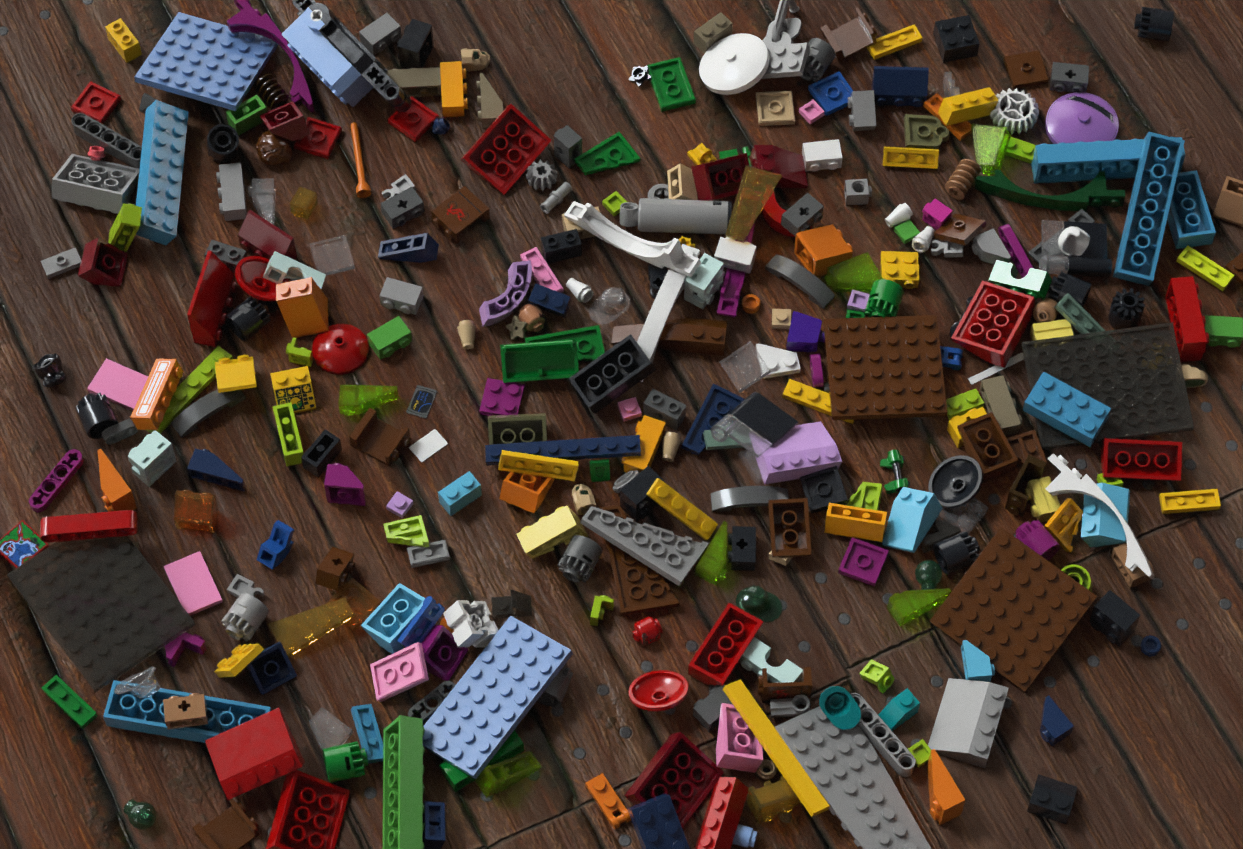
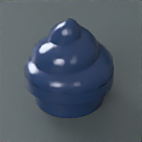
(441, 126)

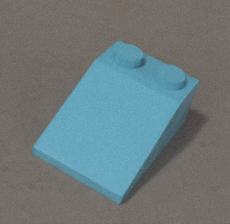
(911, 519)

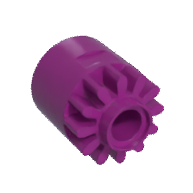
(1038, 539)

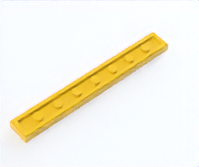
(776, 748)

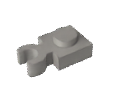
(398, 186)
(948, 248)
(243, 585)

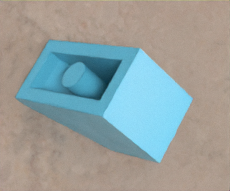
(976, 663)

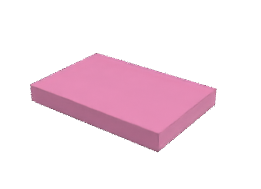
(118, 384)
(193, 583)
(399, 672)

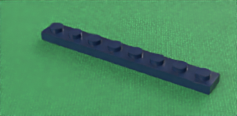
(570, 449)

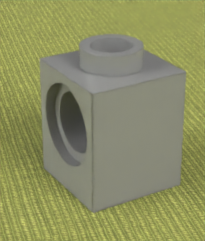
(853, 197)

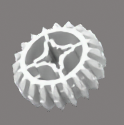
(1016, 104)

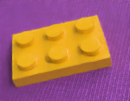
(238, 661)

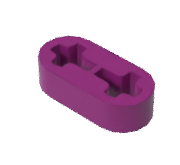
(816, 371)

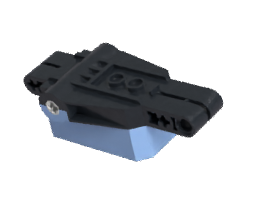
(339, 56)

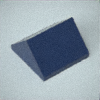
(271, 668)

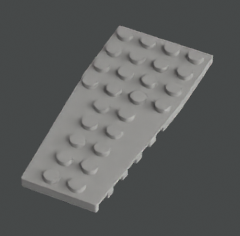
(852, 782)

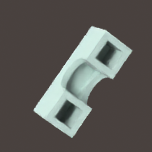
(283, 267)
(755, 659)

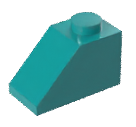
(900, 709)

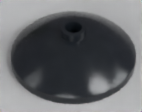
(951, 476)

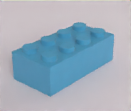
(1189, 213)
(1066, 409)

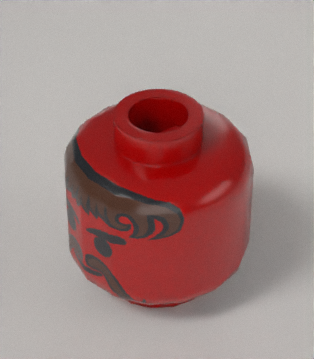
(647, 631)

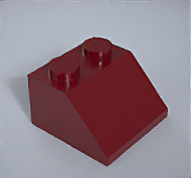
(286, 122)
(102, 263)

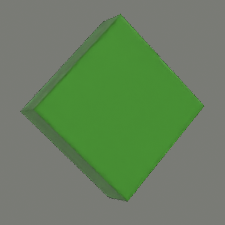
(906, 231)

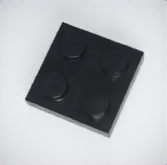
(823, 488)

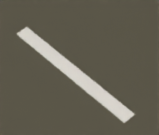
(995, 369)

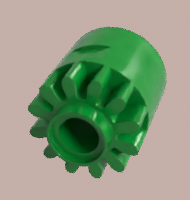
(884, 299)
(344, 761)

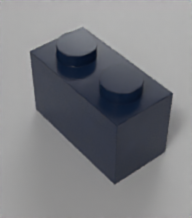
(550, 300)

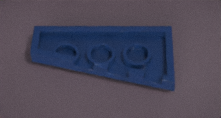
(714, 408)

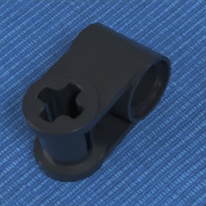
(656, 278)

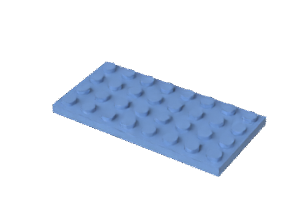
(493, 696)

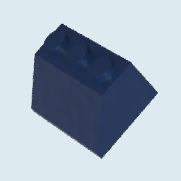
(900, 85)

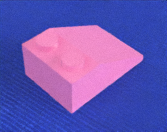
(736, 743)

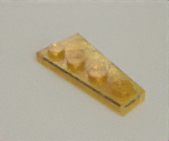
(752, 196)
(308, 626)

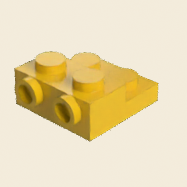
(900, 268)

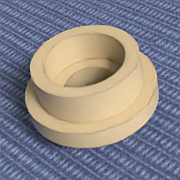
(767, 764)

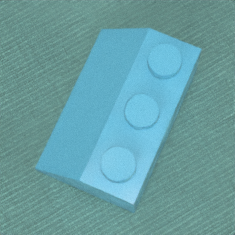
(1100, 522)
(393, 617)

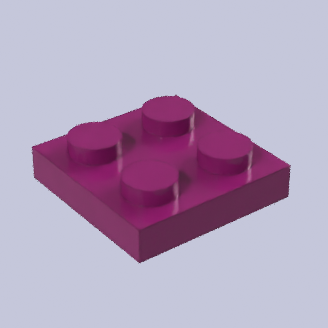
(501, 398)
(863, 561)

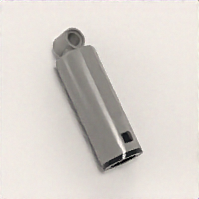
(677, 215)

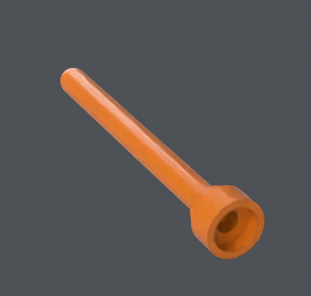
(362, 189)

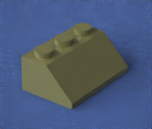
(517, 428)

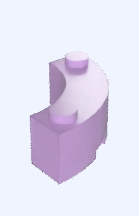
(504, 305)

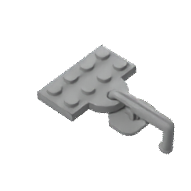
(785, 56)

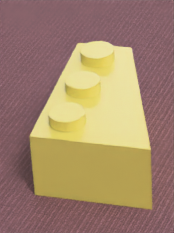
(550, 531)

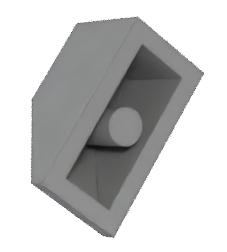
(990, 247)

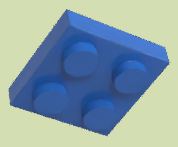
(831, 93)

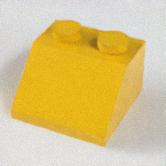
(235, 373)

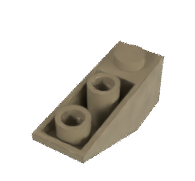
(489, 101)

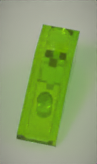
(359, 398)
(713, 562)
(914, 603)
(507, 773)

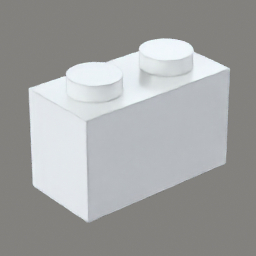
(822, 155)
(736, 254)

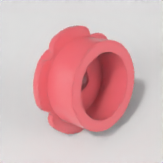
(96, 153)

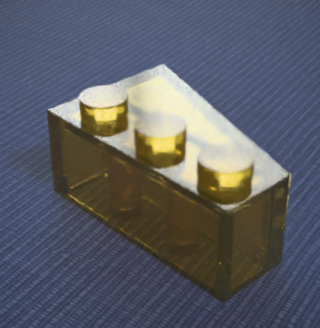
(771, 800)

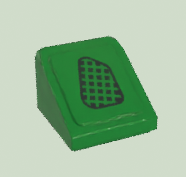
(599, 470)

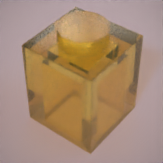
(303, 203)

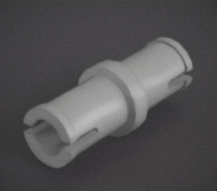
(556, 197)

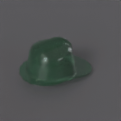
(759, 603)

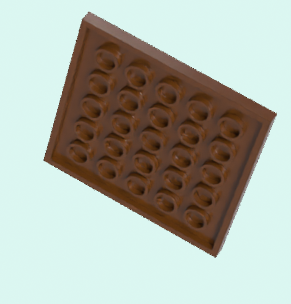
(884, 367)
(1014, 608)

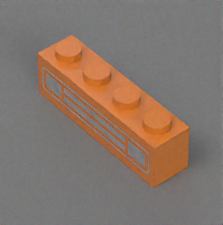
(156, 394)

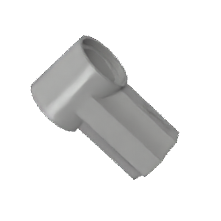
(787, 706)

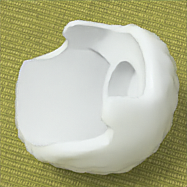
(1073, 241)

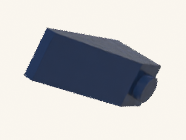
(411, 249)
(209, 468)

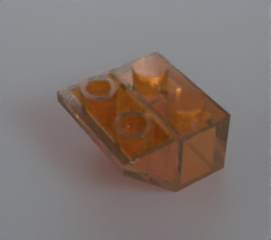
(195, 511)

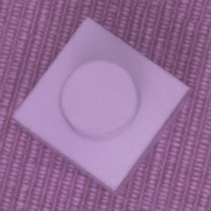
(858, 301)
(399, 504)

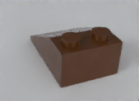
(988, 446)
(789, 527)

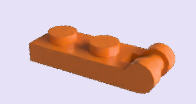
(607, 800)

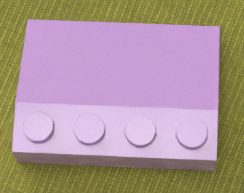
(799, 453)

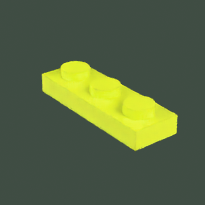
(1205, 268)

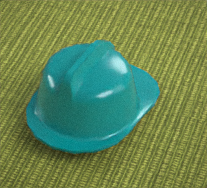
(840, 707)

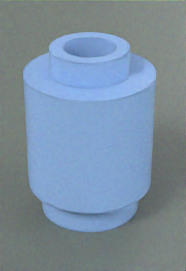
(745, 836)

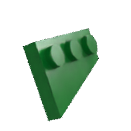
(607, 155)

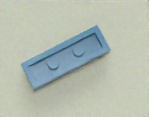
(368, 732)

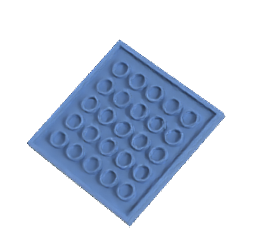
(206, 61)

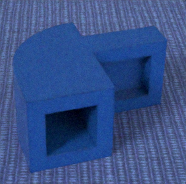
(277, 546)

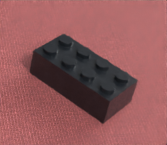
(612, 374)

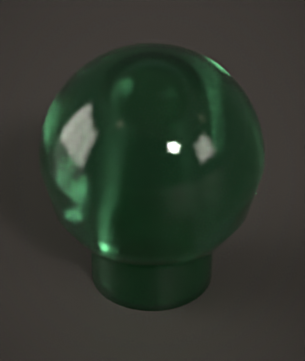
(928, 574)
(140, 814)

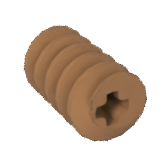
(962, 178)

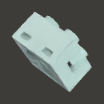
(704, 282)
(151, 458)

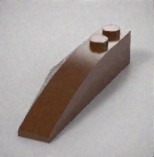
(683, 335)

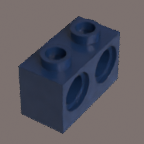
(434, 825)

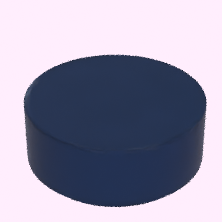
(1150, 645)

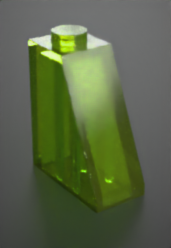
(990, 146)
(853, 274)

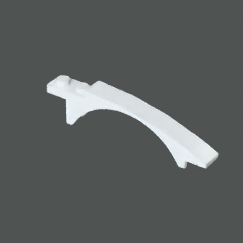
(659, 254)
(667, 295)
(1069, 482)

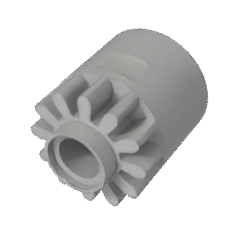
(244, 617)

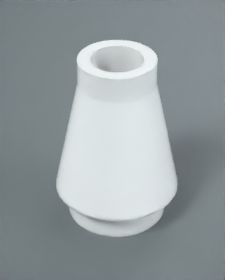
(899, 215)
(922, 241)
(580, 290)

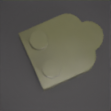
(924, 132)

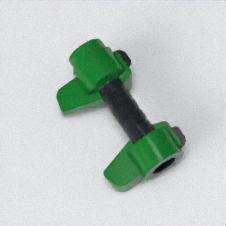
(895, 462)

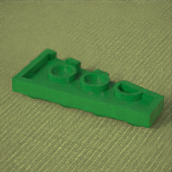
(588, 341)

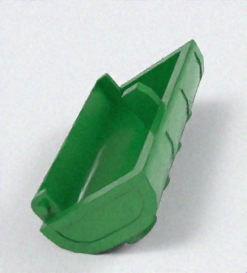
(539, 360)

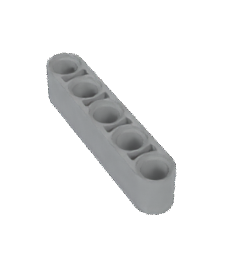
(883, 743)

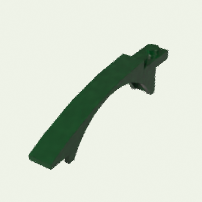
(1092, 194)

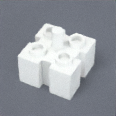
(470, 623)

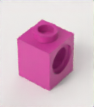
(936, 214)

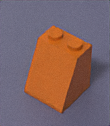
(821, 249)
(303, 307)

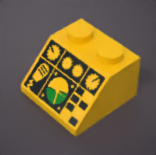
(294, 387)

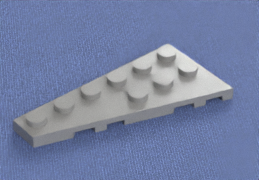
(651, 545)

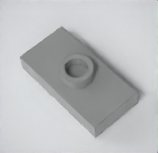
(61, 263)
(434, 553)

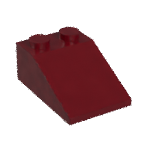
(781, 162)
(719, 177)

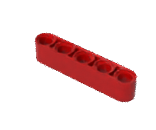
(88, 526)

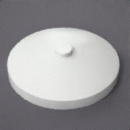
(734, 64)

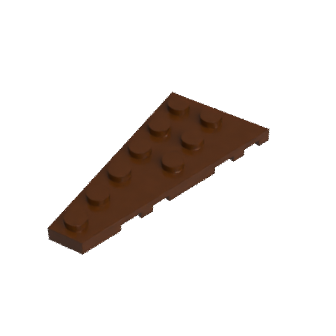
(636, 584)

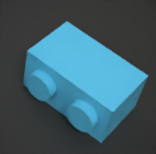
(459, 493)

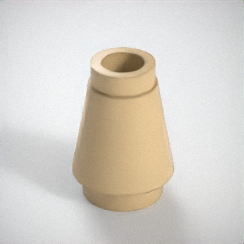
(467, 333)
(670, 446)

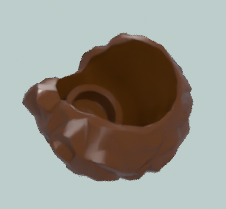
(273, 149)

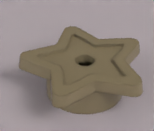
(521, 328)

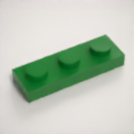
(69, 701)

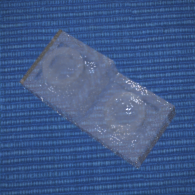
(949, 85)

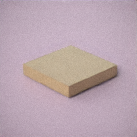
(775, 108)

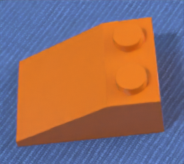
(525, 490)
(116, 493)
(944, 795)

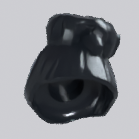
(50, 370)

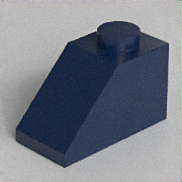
(1054, 723)

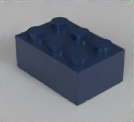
(658, 824)

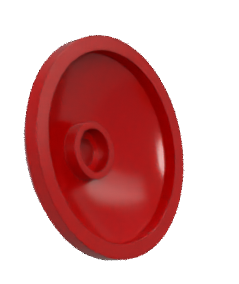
(250, 275)
(341, 357)
(658, 690)

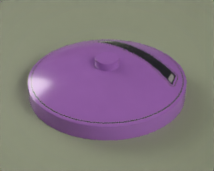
(1081, 118)

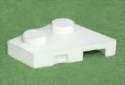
(779, 361)

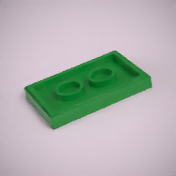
(671, 84)

